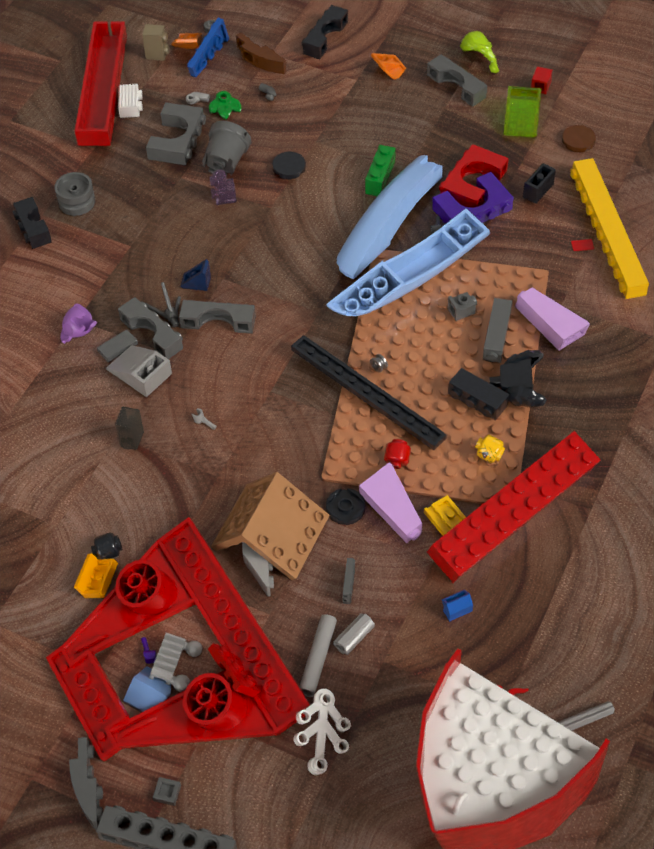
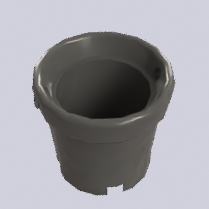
(226, 146)

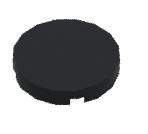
(289, 165)
(345, 506)

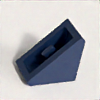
(197, 277)

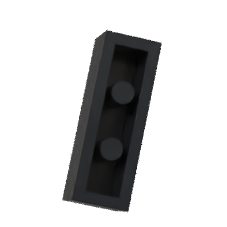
(478, 394)

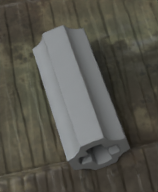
(354, 634)

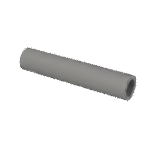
(317, 655)

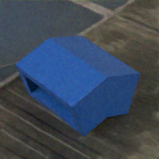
(457, 605)

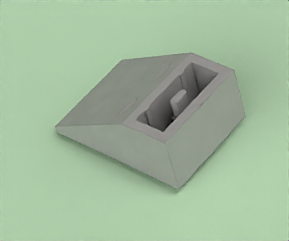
(141, 369)

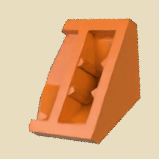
(188, 40)
(389, 64)

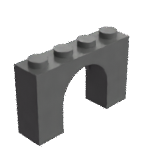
(177, 149)

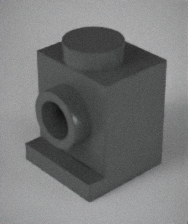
(462, 305)

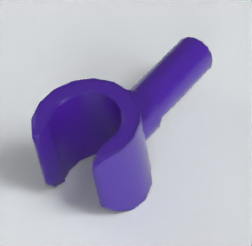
(150, 656)

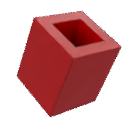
(542, 79)

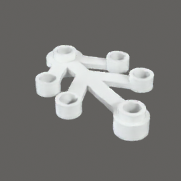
(322, 728)

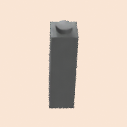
(497, 330)

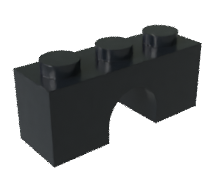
(29, 219)

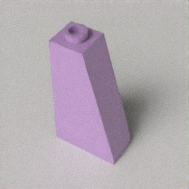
(551, 318)
(392, 503)

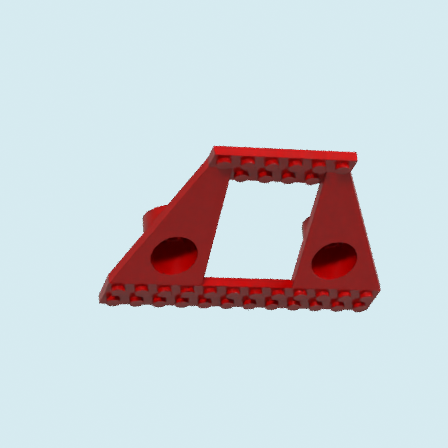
(185, 577)

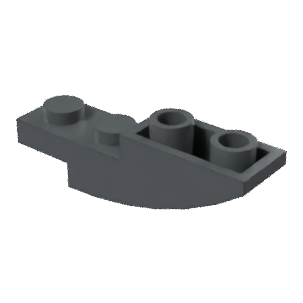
(84, 784)

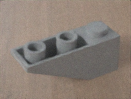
(259, 568)

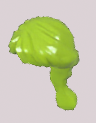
(477, 41)

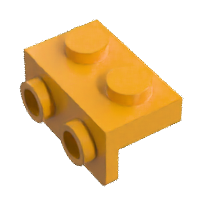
(95, 576)

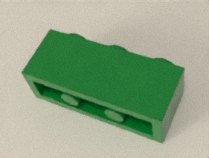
(380, 170)

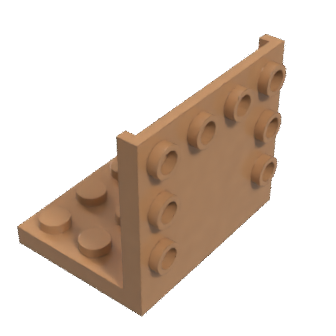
(274, 522)

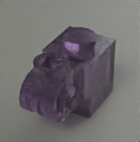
(224, 188)

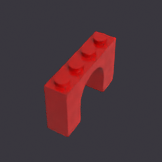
(473, 161)

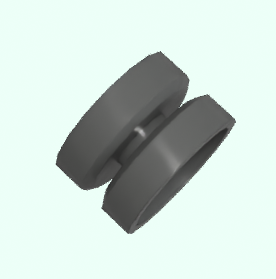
(75, 193)

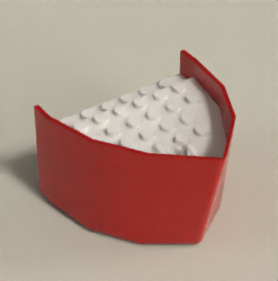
(496, 766)

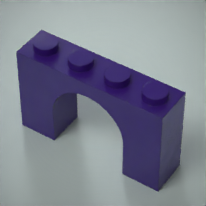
(497, 201)

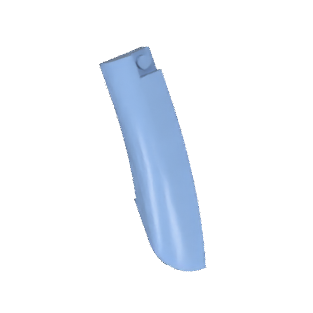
(386, 215)
(411, 268)

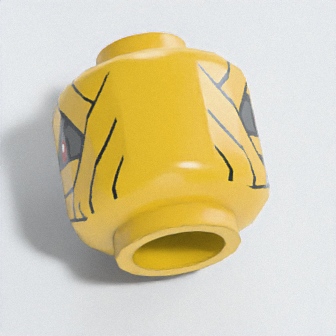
(490, 448)

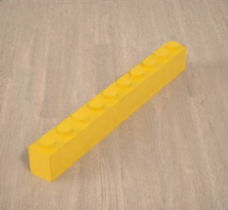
(609, 229)

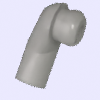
(195, 97)

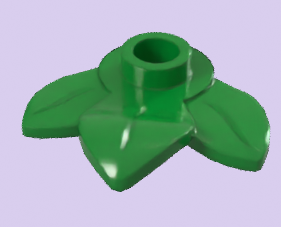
(224, 106)

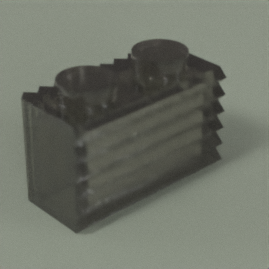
(129, 428)

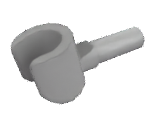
(201, 419)

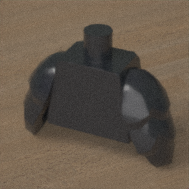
(517, 379)

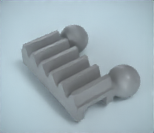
(168, 659)

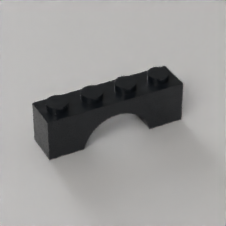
(332, 20)

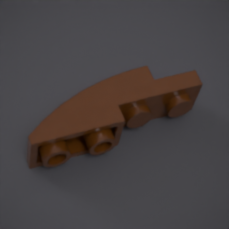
(260, 57)

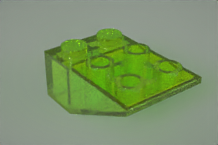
(522, 111)

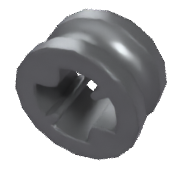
(378, 363)

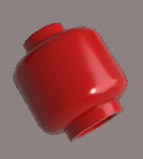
(397, 453)

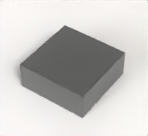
(166, 791)

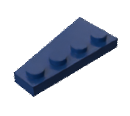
(211, 43)

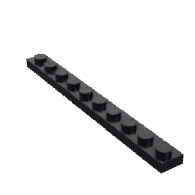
(369, 392)

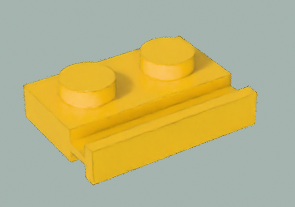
(444, 514)

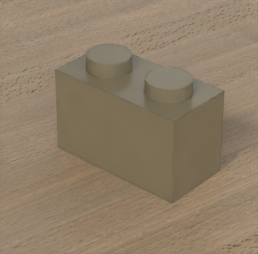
(155, 42)

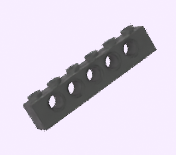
(131, 837)

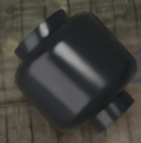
(107, 546)

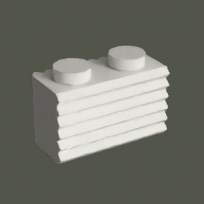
(129, 100)

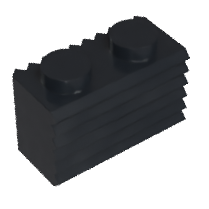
(539, 183)

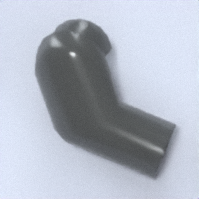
(271, 93)

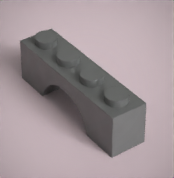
(444, 70)
(196, 313)
(137, 315)

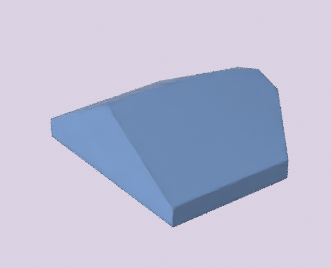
(145, 692)

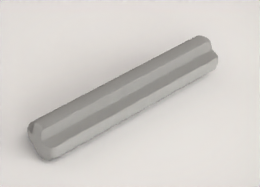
(588, 716)

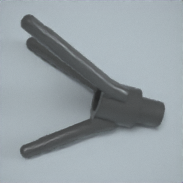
(171, 313)

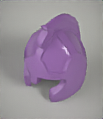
(76, 323)

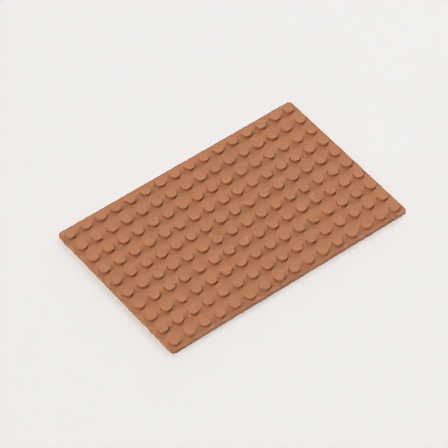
(422, 356)

